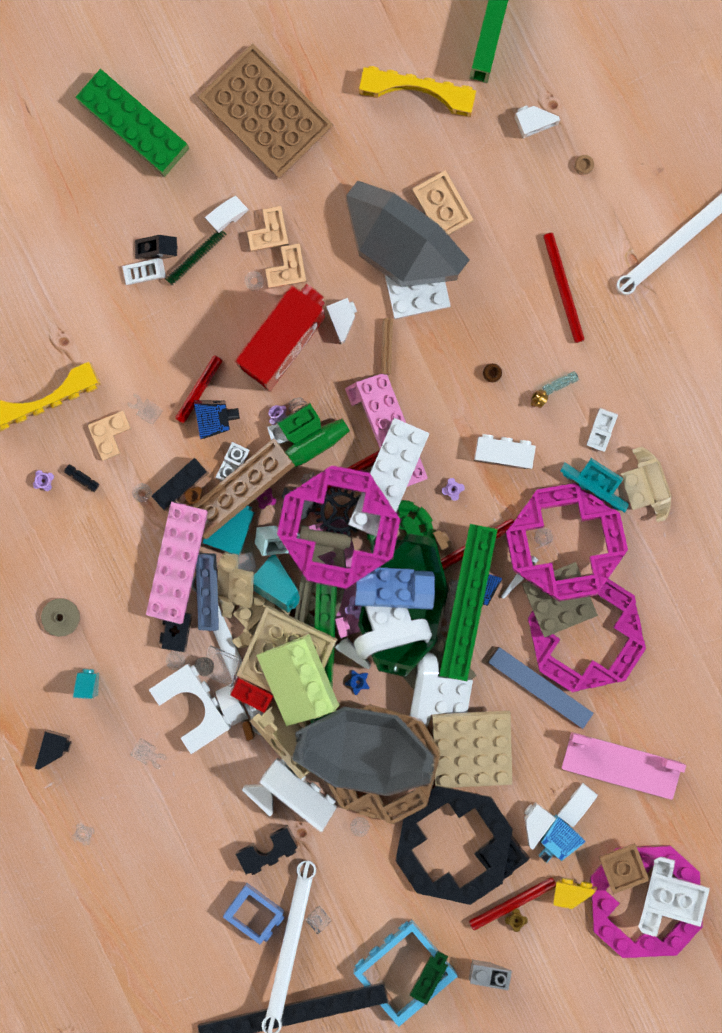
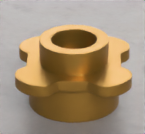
(539, 398)
(510, 920)

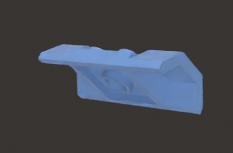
(396, 589)

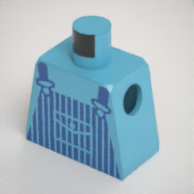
(560, 840)

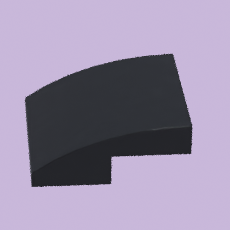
(515, 859)

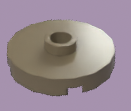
(70, 614)

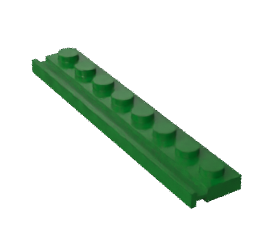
(468, 602)

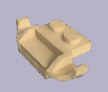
(648, 484)
(234, 585)
(251, 617)

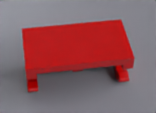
(251, 694)

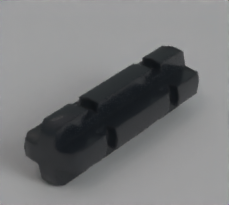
(81, 478)

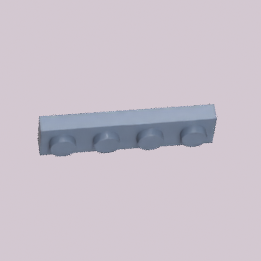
(207, 592)

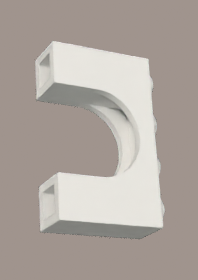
(214, 722)

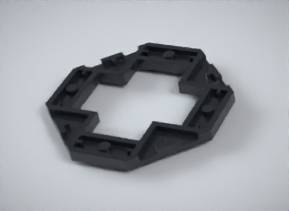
(446, 885)

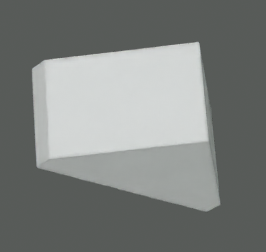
(231, 706)
(260, 796)

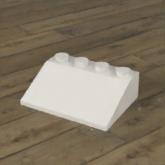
(299, 794)

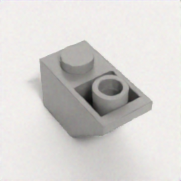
(489, 975)

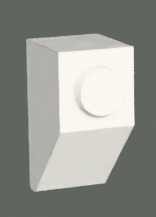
(534, 120)
(342, 317)
(537, 823)

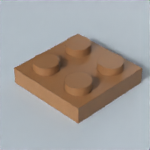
(624, 868)

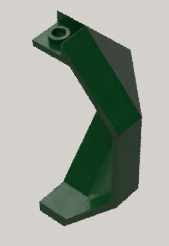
(419, 554)

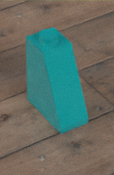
(233, 533)
(275, 584)

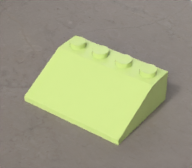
(298, 681)

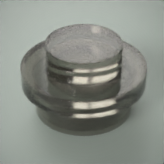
(204, 666)

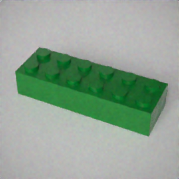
(132, 122)

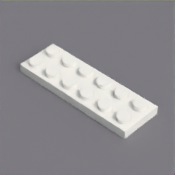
(391, 471)

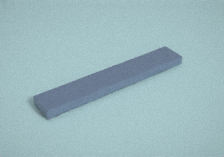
(540, 687)

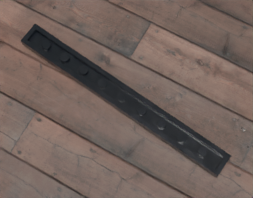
(302, 1010)

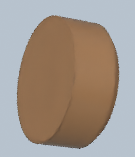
(584, 165)

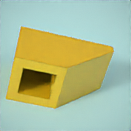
(572, 894)

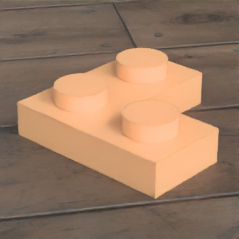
(274, 233)
(291, 272)
(104, 432)

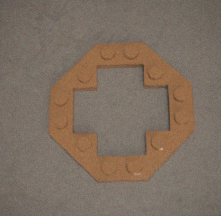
(370, 803)

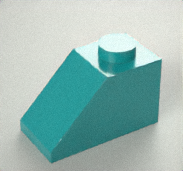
(86, 684)

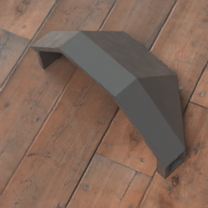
(401, 238)
(364, 752)

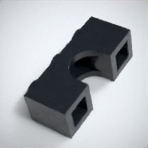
(179, 484)
(252, 859)

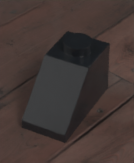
(156, 247)
(53, 747)

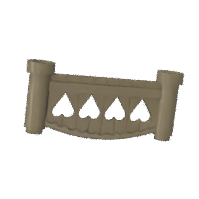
(324, 543)

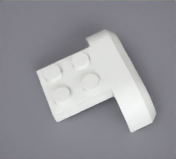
(390, 629)
(437, 693)
(671, 898)

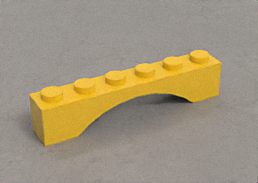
(378, 83)
(79, 380)

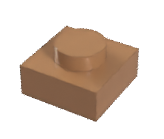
(442, 539)

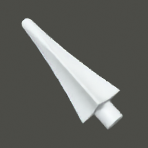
(517, 579)

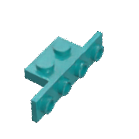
(599, 481)

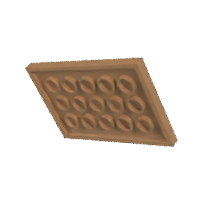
(266, 111)

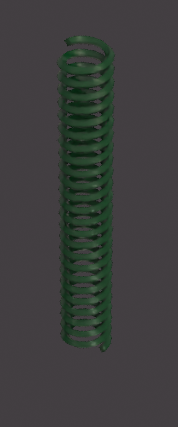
(191, 259)

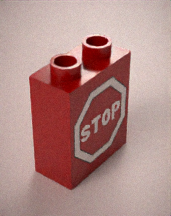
(282, 336)

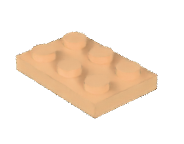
(443, 203)

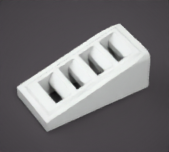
(160, 271)
(348, 649)

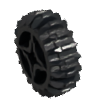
(330, 498)

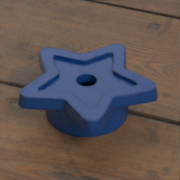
(357, 687)

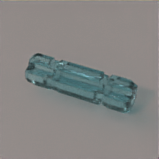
(560, 383)

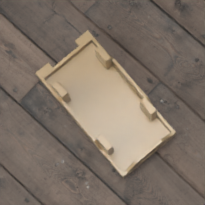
(279, 736)

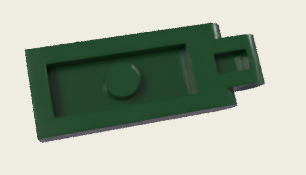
(429, 977)

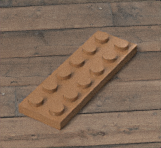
(244, 486)

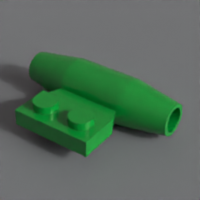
(308, 436)

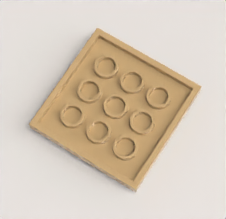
(275, 630)
(473, 749)

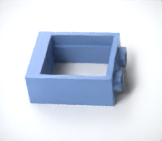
(232, 909)

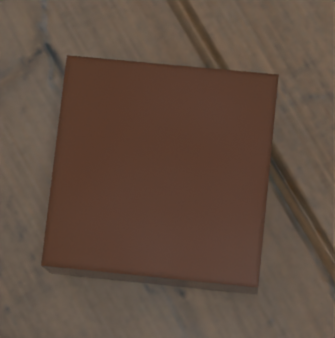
(248, 731)

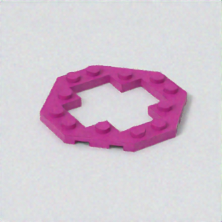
(315, 491)
(543, 574)
(595, 674)
(646, 945)

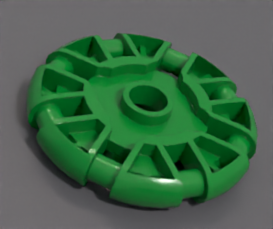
(408, 524)

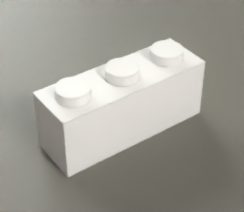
(504, 451)

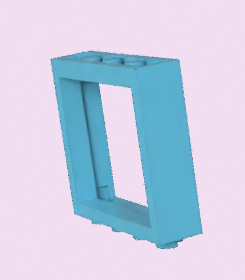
(378, 952)

